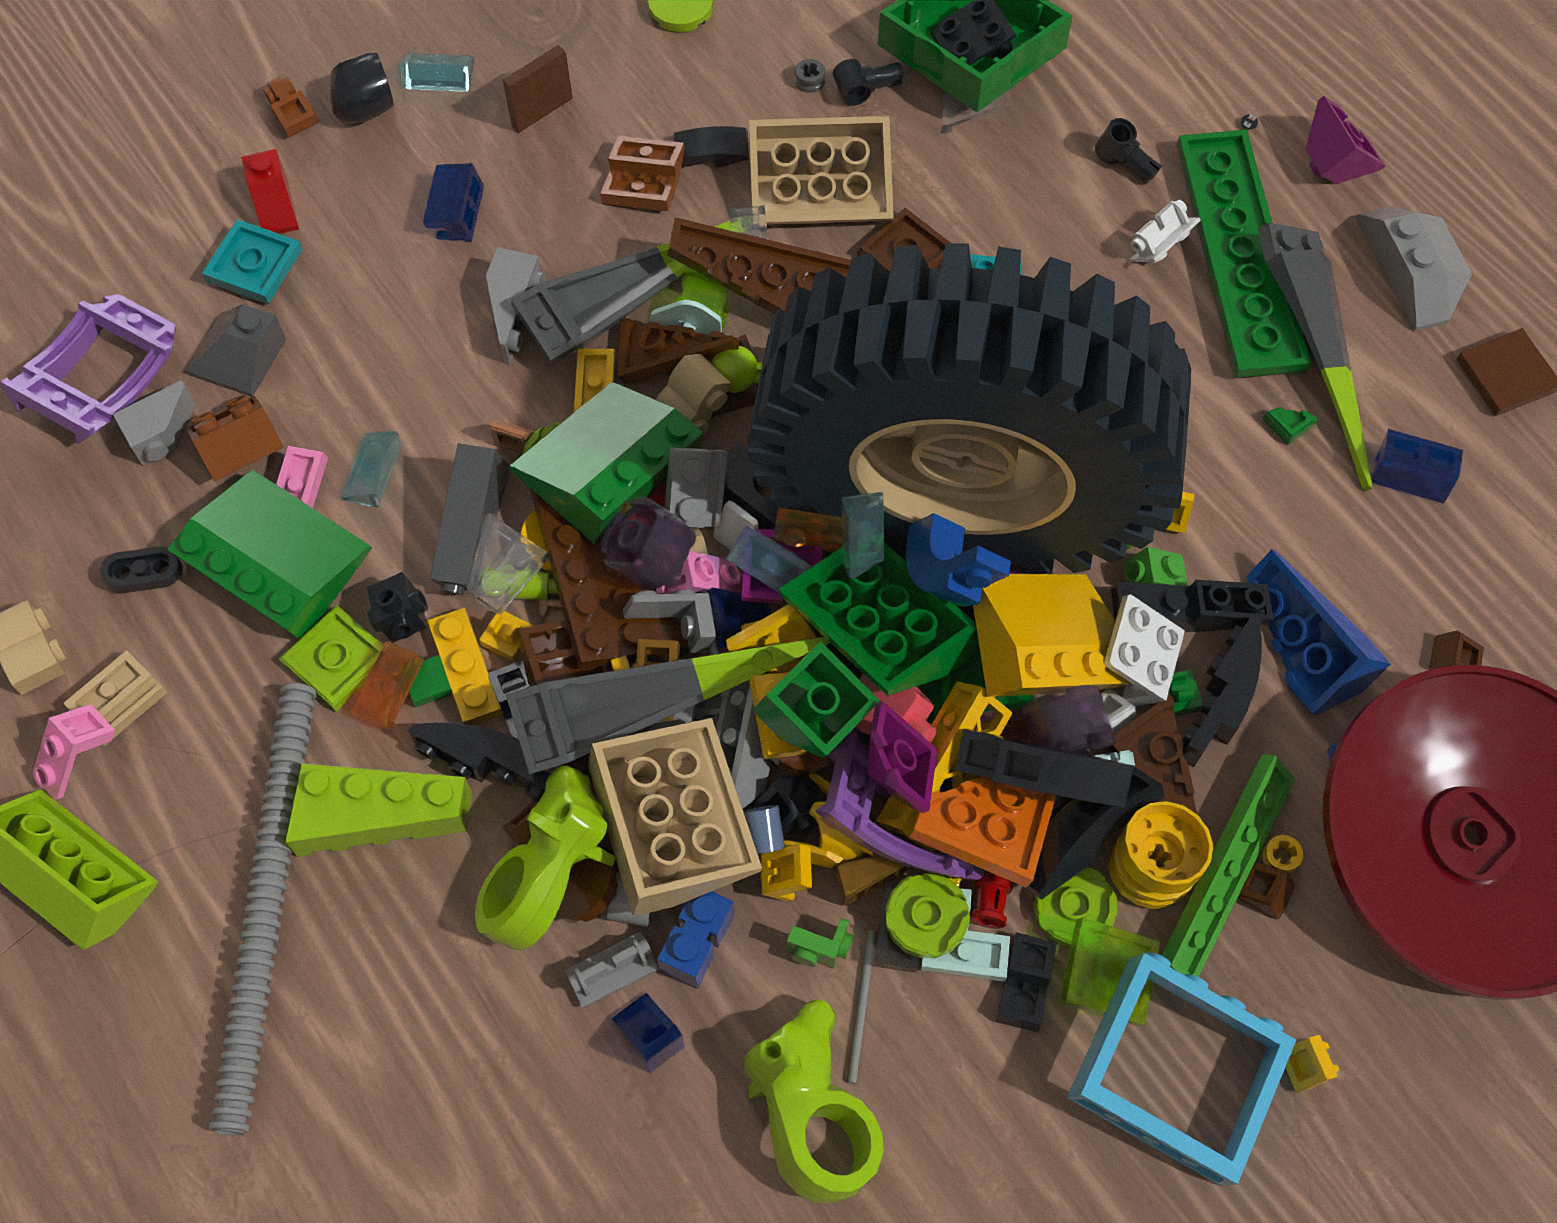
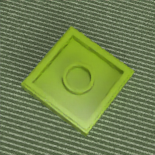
(334, 657)

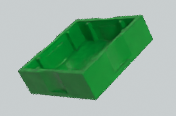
(1040, 32)

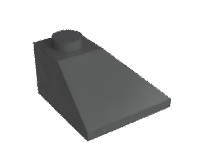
(238, 349)

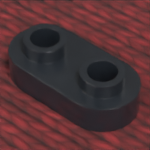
(143, 569)

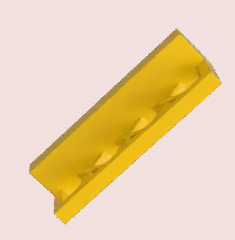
(958, 713)

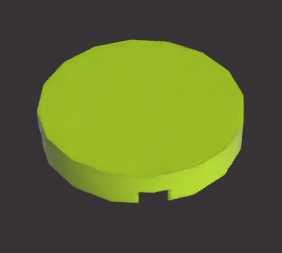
(680, 14)
(1081, 896)
(927, 915)

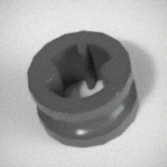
(811, 84)

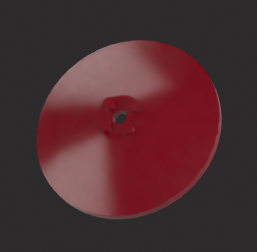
(1395, 810)

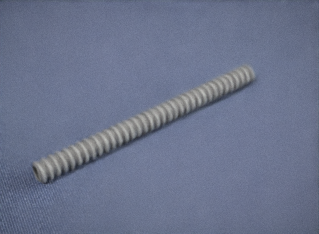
(262, 914)

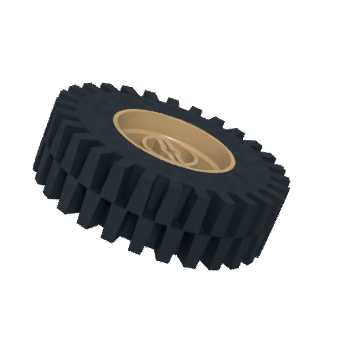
(976, 400)

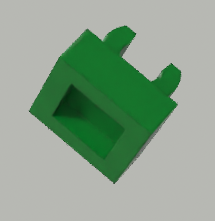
(1185, 693)

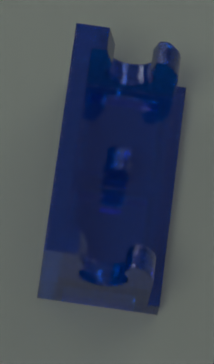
(454, 201)
(1417, 466)

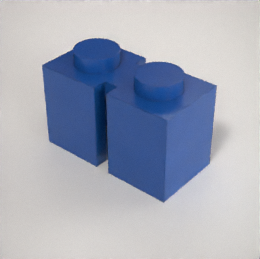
(687, 950)

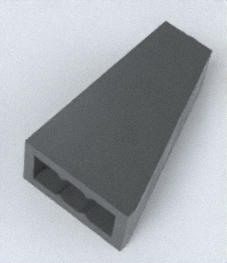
(473, 492)

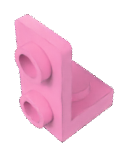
(704, 572)
(63, 740)

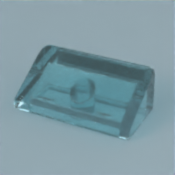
(437, 71)
(372, 468)
(862, 532)
(766, 558)

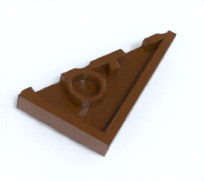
(658, 348)
(1159, 751)

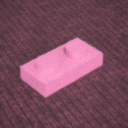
(302, 473)

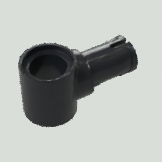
(859, 81)
(1120, 146)

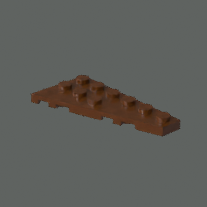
(749, 264)
(596, 596)

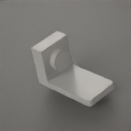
(693, 607)

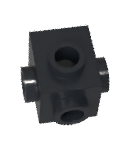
(400, 615)
(794, 802)

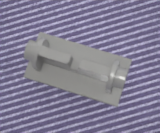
(611, 969)

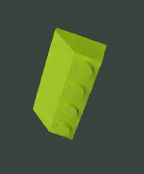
(67, 870)

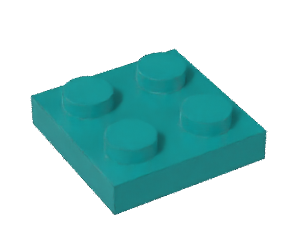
(252, 261)

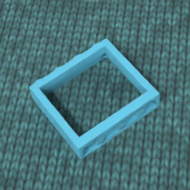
(1088, 1092)

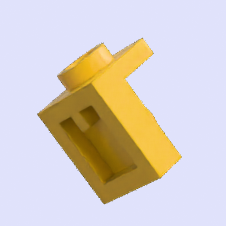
(786, 872)

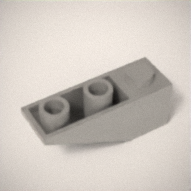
(506, 278)

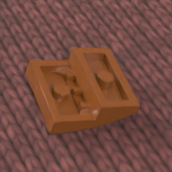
(643, 173)

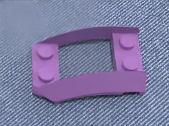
(41, 382)
(849, 811)

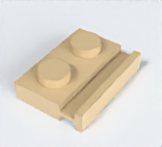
(119, 692)

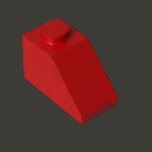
(270, 191)

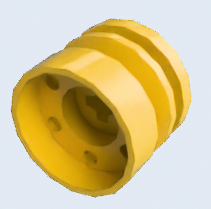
(1172, 839)

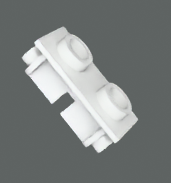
(1154, 242)

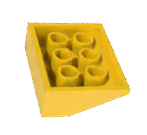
(1044, 635)

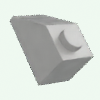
(156, 422)

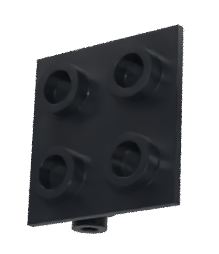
(975, 32)

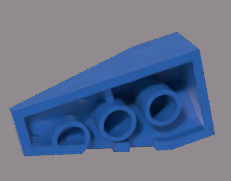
(1318, 644)

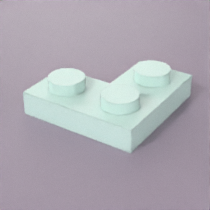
(976, 956)

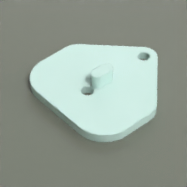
(688, 314)

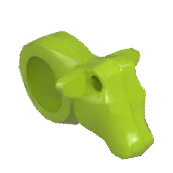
(531, 879)
(796, 1078)

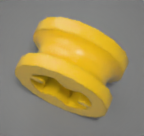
(1290, 845)

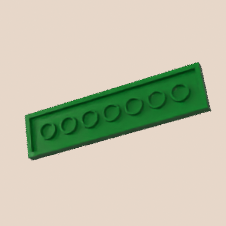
(1232, 207)

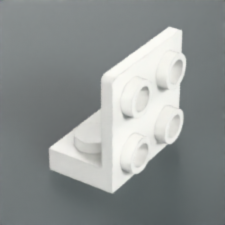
(1143, 651)

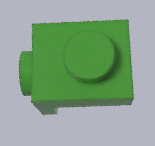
(1155, 567)
(812, 948)

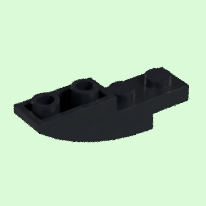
(1203, 604)
(1230, 688)
(476, 751)
(1045, 768)
(1078, 830)

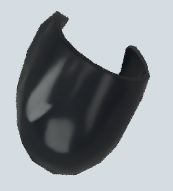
(360, 89)

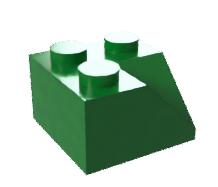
(816, 703)

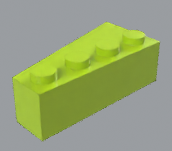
(366, 806)

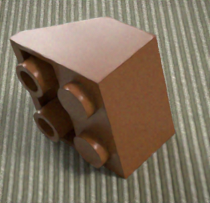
(234, 436)

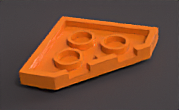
(988, 826)

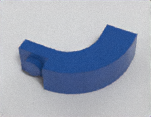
(942, 569)

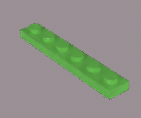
(1229, 866)

